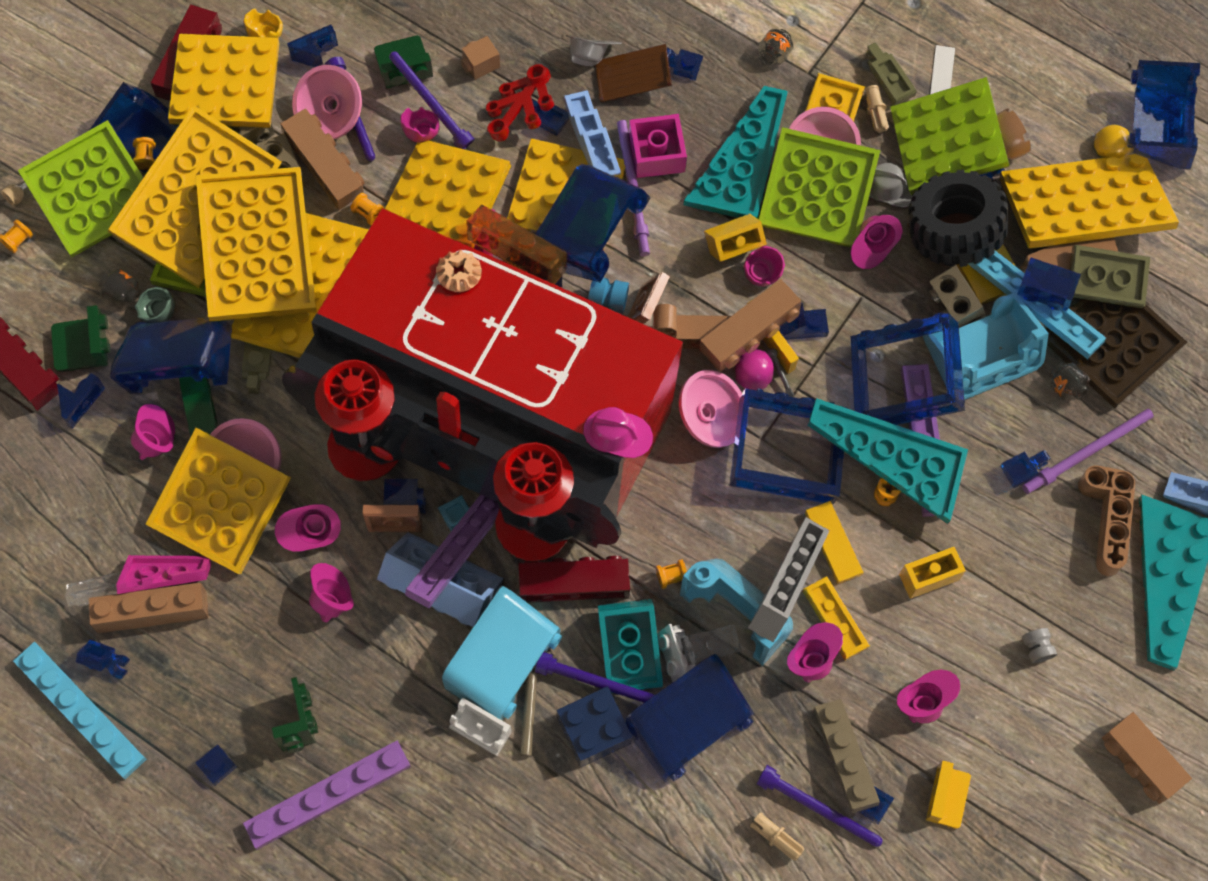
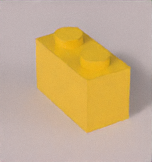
(735, 237)
(932, 572)

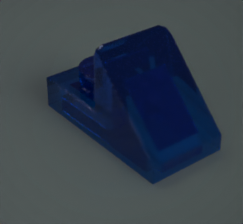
(308, 47)
(807, 325)
(76, 404)

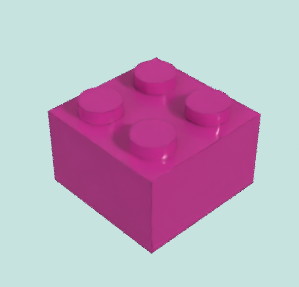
(657, 145)

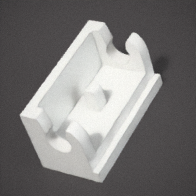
(480, 727)

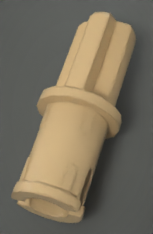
(876, 108)
(777, 836)

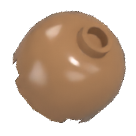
(1012, 134)

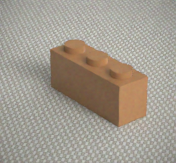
(1146, 758)

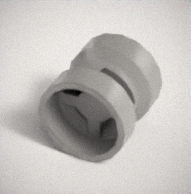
(1039, 645)

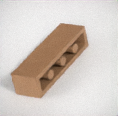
(322, 158)
(750, 325)
(148, 608)

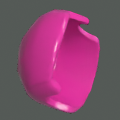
(419, 124)
(764, 266)
(754, 370)

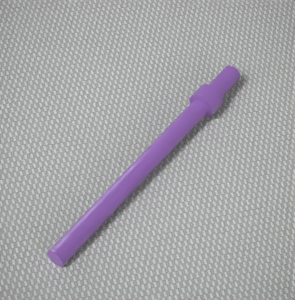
(640, 229)
(1049, 475)

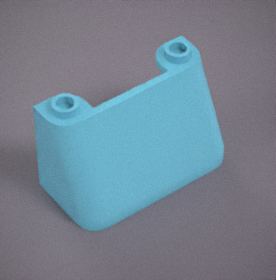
(983, 363)
(717, 576)
(500, 654)

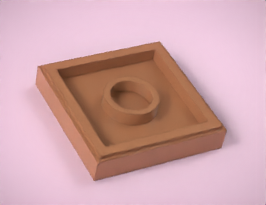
(648, 298)
(392, 518)

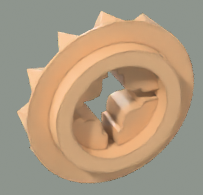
(460, 281)

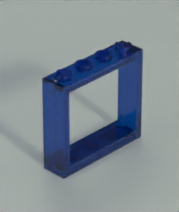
(917, 409)
(774, 483)

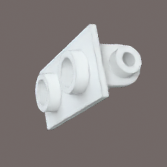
(672, 648)

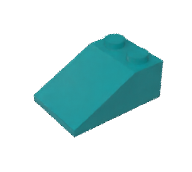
(631, 644)

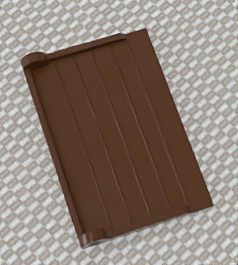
(633, 73)

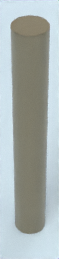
(528, 715)

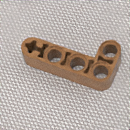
(684, 327)
(1110, 521)

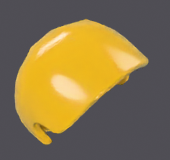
(262, 24)
(1112, 142)

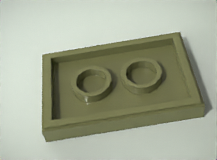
(1110, 276)

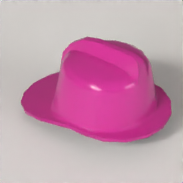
(875, 240)
(152, 431)
(618, 433)
(307, 527)
(329, 591)
(815, 652)
(929, 696)

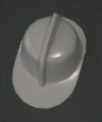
(587, 51)
(890, 186)

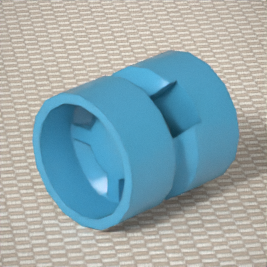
(610, 295)

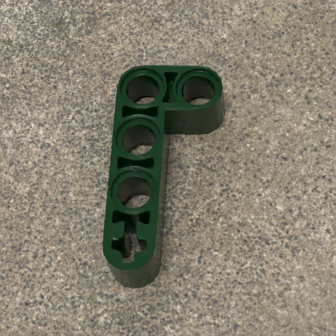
(198, 404)

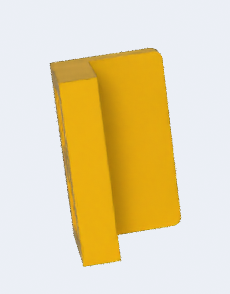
(948, 796)

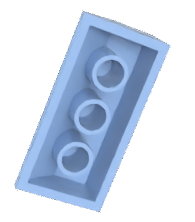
(462, 598)

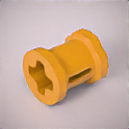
(144, 152)
(365, 208)
(15, 236)
(880, 493)
(671, 573)

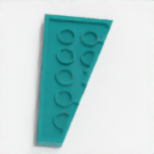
(740, 168)
(908, 460)
(1173, 572)

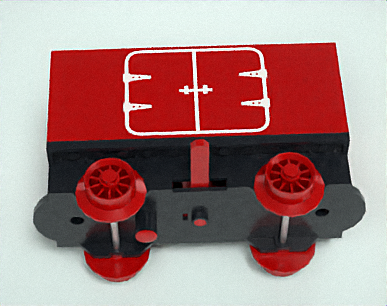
(482, 385)

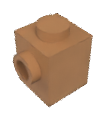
(480, 57)

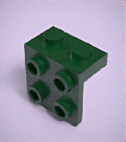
(412, 52)
(81, 342)
(296, 735)

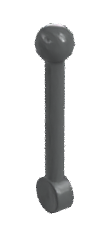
(772, 352)

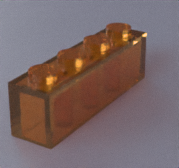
(516, 245)

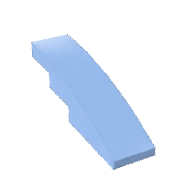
(590, 133)
(1188, 492)

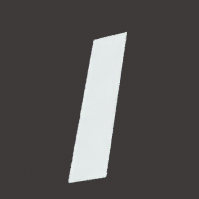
(942, 68)

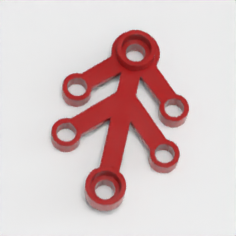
(537, 78)

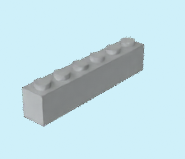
(788, 580)

